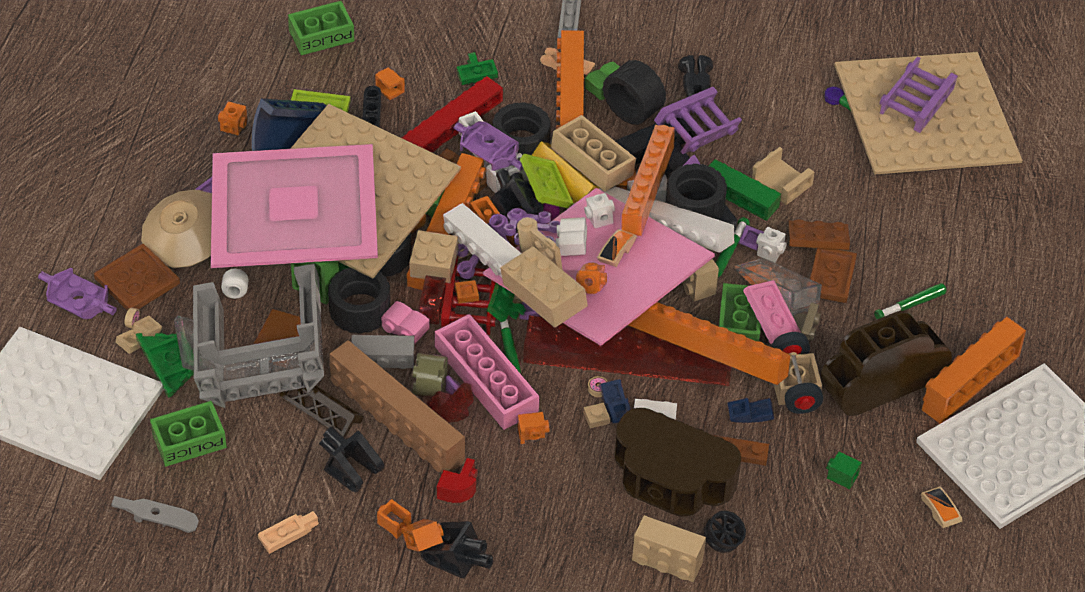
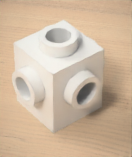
(598, 206)
(771, 244)

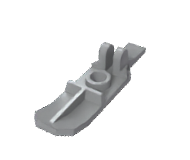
(167, 515)

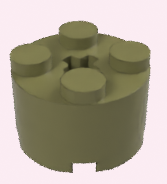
(429, 374)

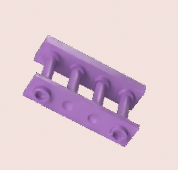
(694, 104)
(928, 107)

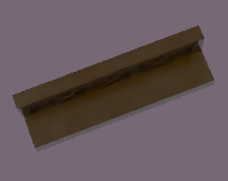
(329, 401)

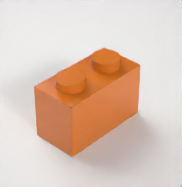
(422, 534)

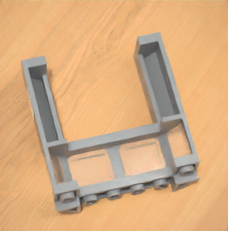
(262, 366)

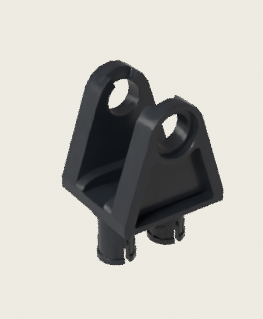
(515, 193)
(354, 447)
(461, 552)

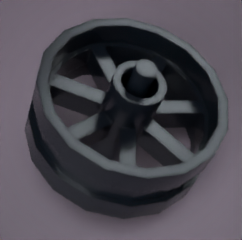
(725, 531)

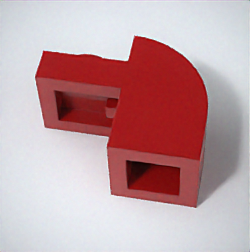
(458, 487)

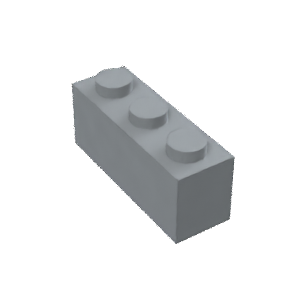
(387, 350)

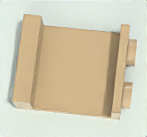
(782, 177)

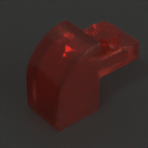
(452, 406)

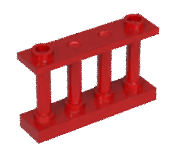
(451, 301)

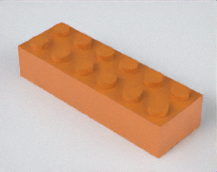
(973, 370)

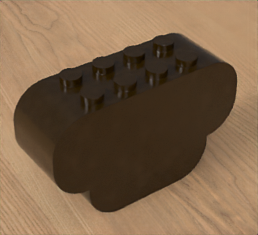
(883, 362)
(674, 463)

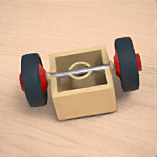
(803, 386)

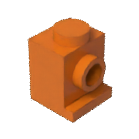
(532, 426)

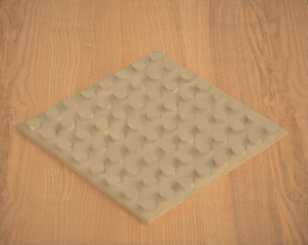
(961, 134)
(404, 178)

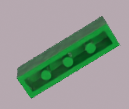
(748, 192)

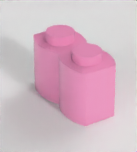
(404, 321)

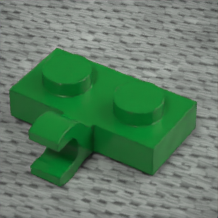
(475, 70)
(502, 304)

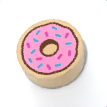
(131, 316)
(593, 386)

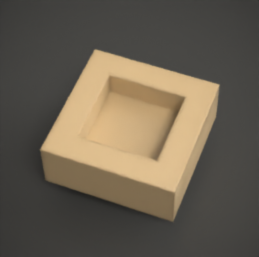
(596, 415)

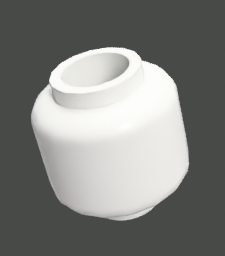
(235, 283)

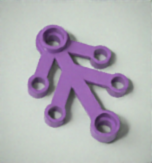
(517, 214)
(466, 268)

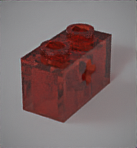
(432, 298)

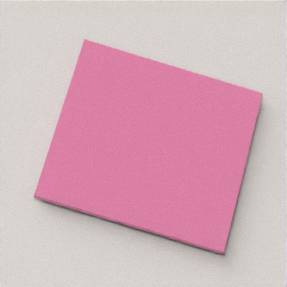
(643, 276)

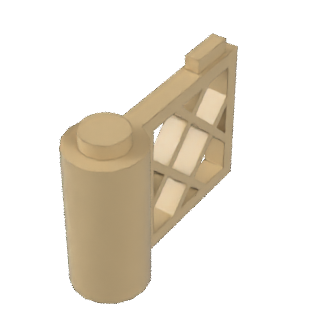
(531, 237)

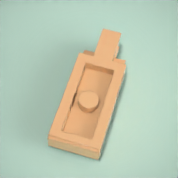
(287, 531)

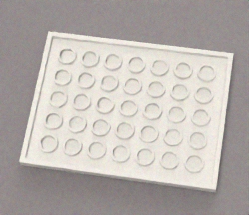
(69, 402)
(1014, 445)

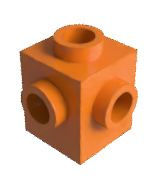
(233, 118)
(594, 272)

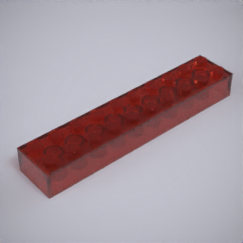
(625, 353)

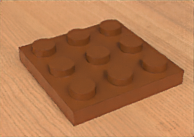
(137, 278)

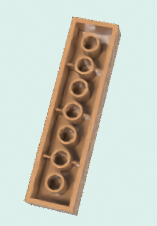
(397, 408)

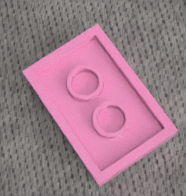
(770, 309)

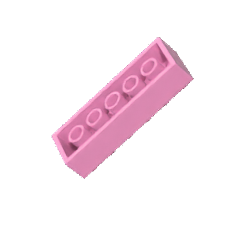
(487, 370)

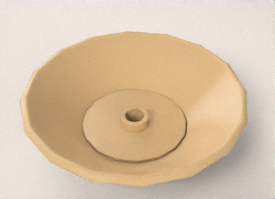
(184, 241)

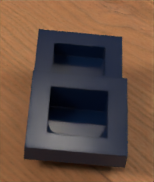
(614, 400)
(747, 412)

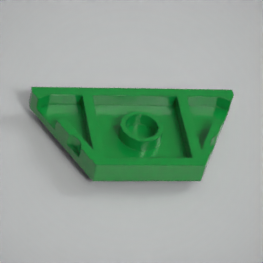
(165, 359)

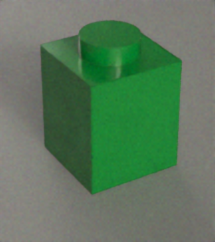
(843, 470)

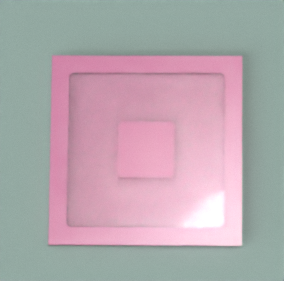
(293, 206)

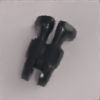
(693, 82)

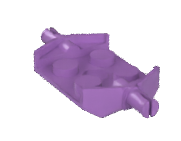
(499, 153)
(66, 286)

